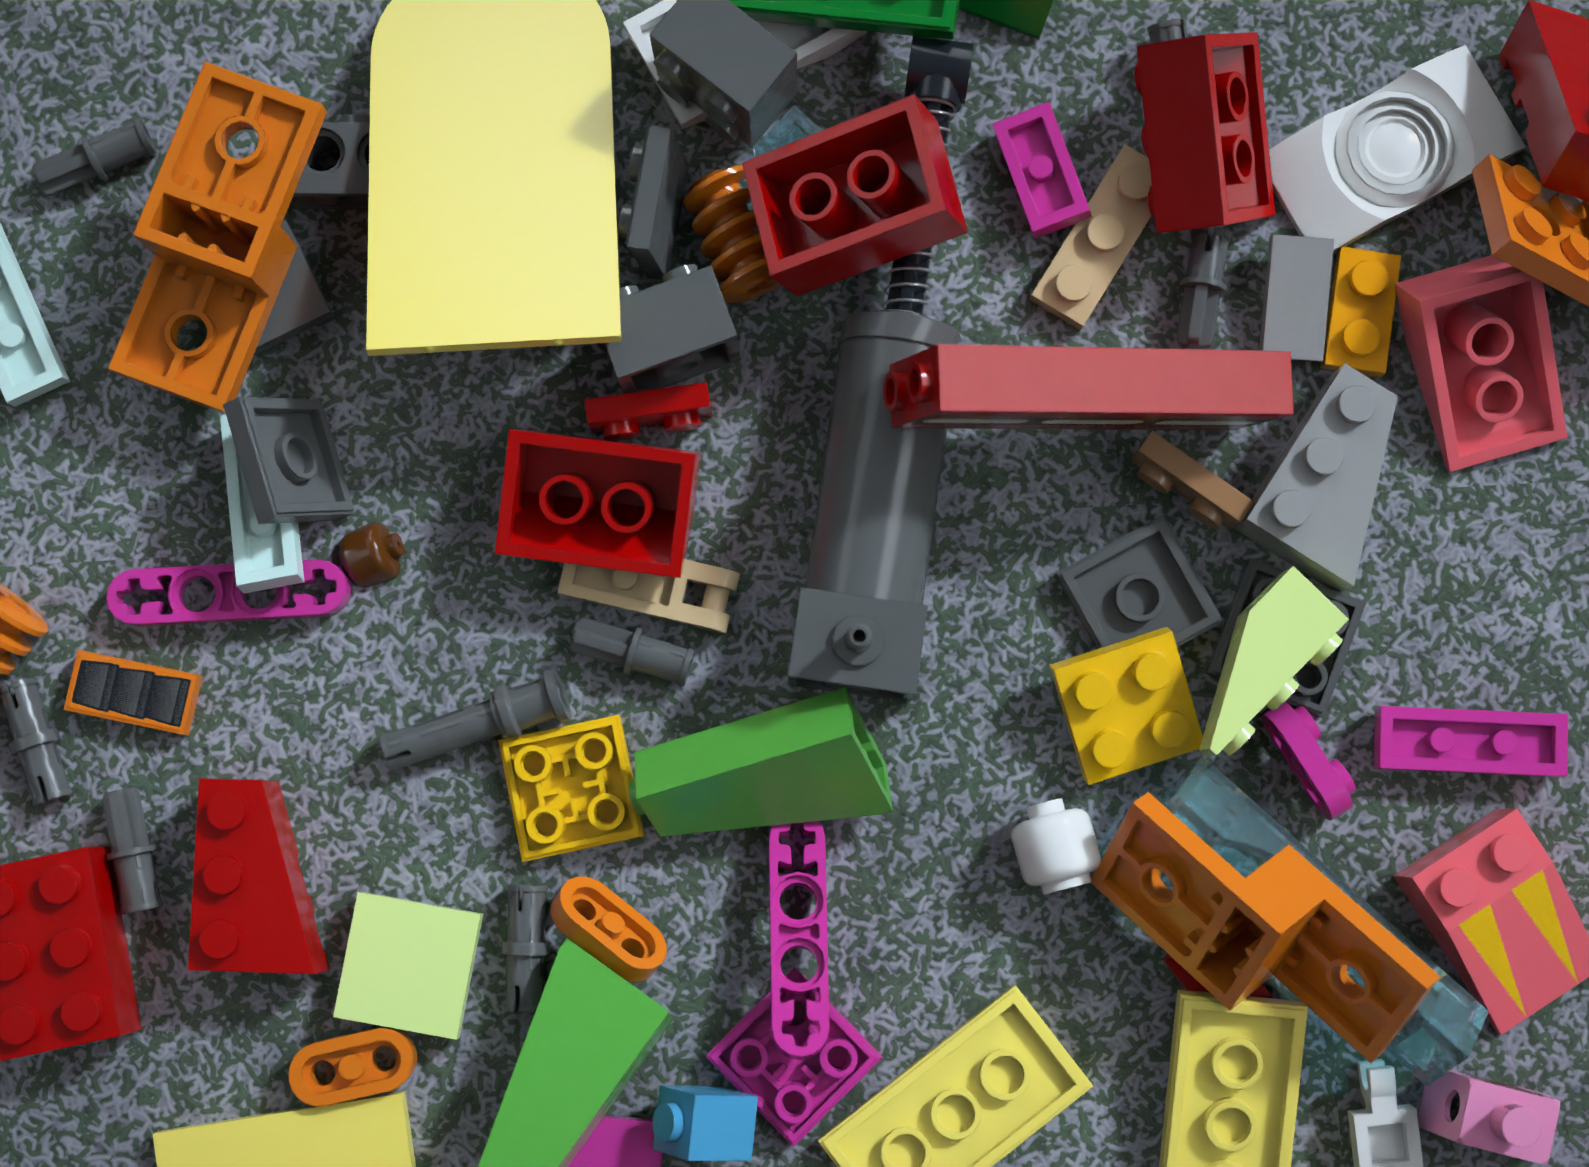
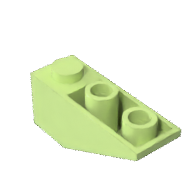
(1268, 646)

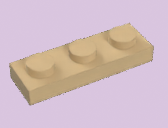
(1099, 243)

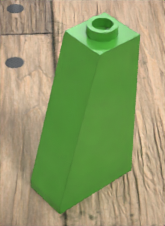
(765, 771)
(573, 1063)

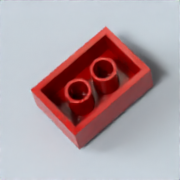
(854, 196)
(63, 954)

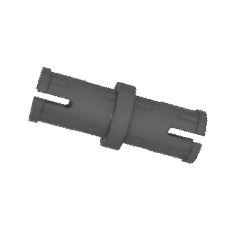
(34, 742)
(525, 947)

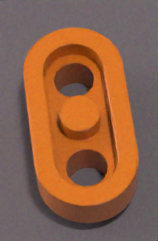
(608, 929)
(354, 1065)

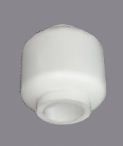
(1056, 847)

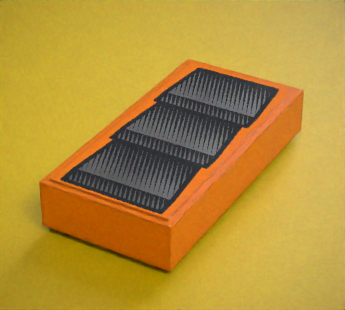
(133, 692)

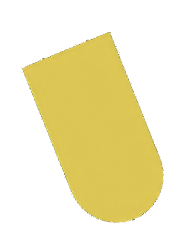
(491, 177)

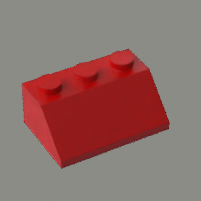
(1205, 131)
(597, 502)

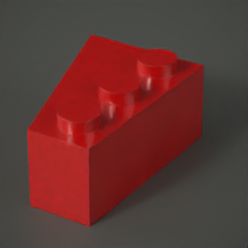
(1552, 84)
(249, 884)

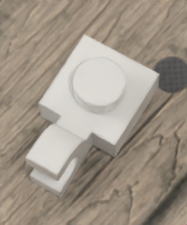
(1383, 1131)

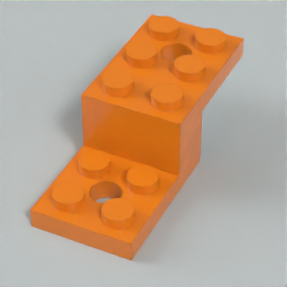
(1535, 226)
(217, 237)
(1273, 922)

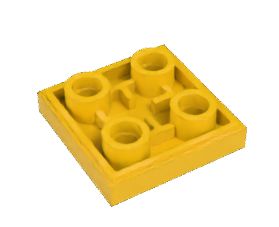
(570, 788)

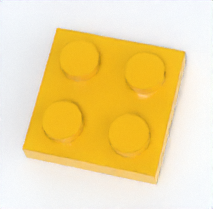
(1127, 705)

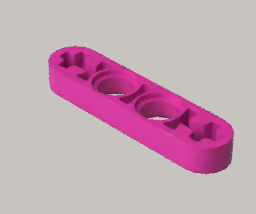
(229, 600)
(803, 934)

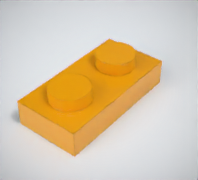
(1361, 310)

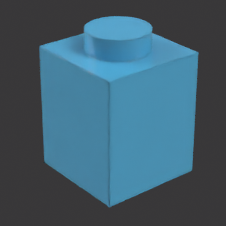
(704, 1123)

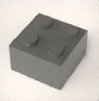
(724, 66)
(673, 331)

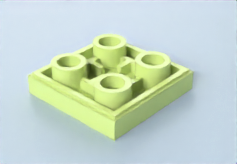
(408, 965)

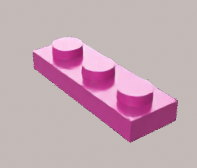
(1471, 741)

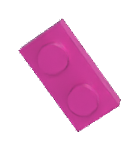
(1042, 170)

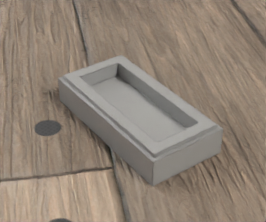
(1296, 296)

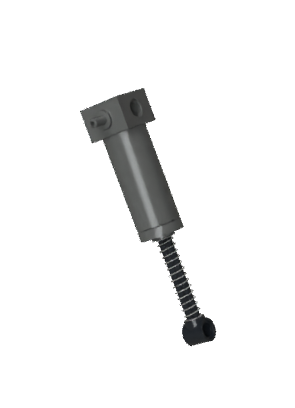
(879, 484)

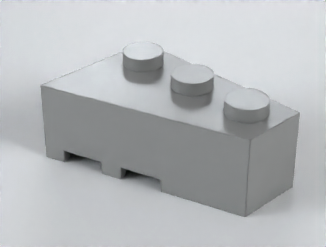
(1325, 481)

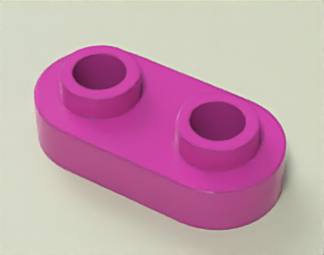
(1323, 780)

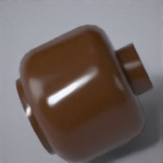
(371, 554)

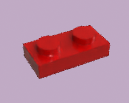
(625, 413)

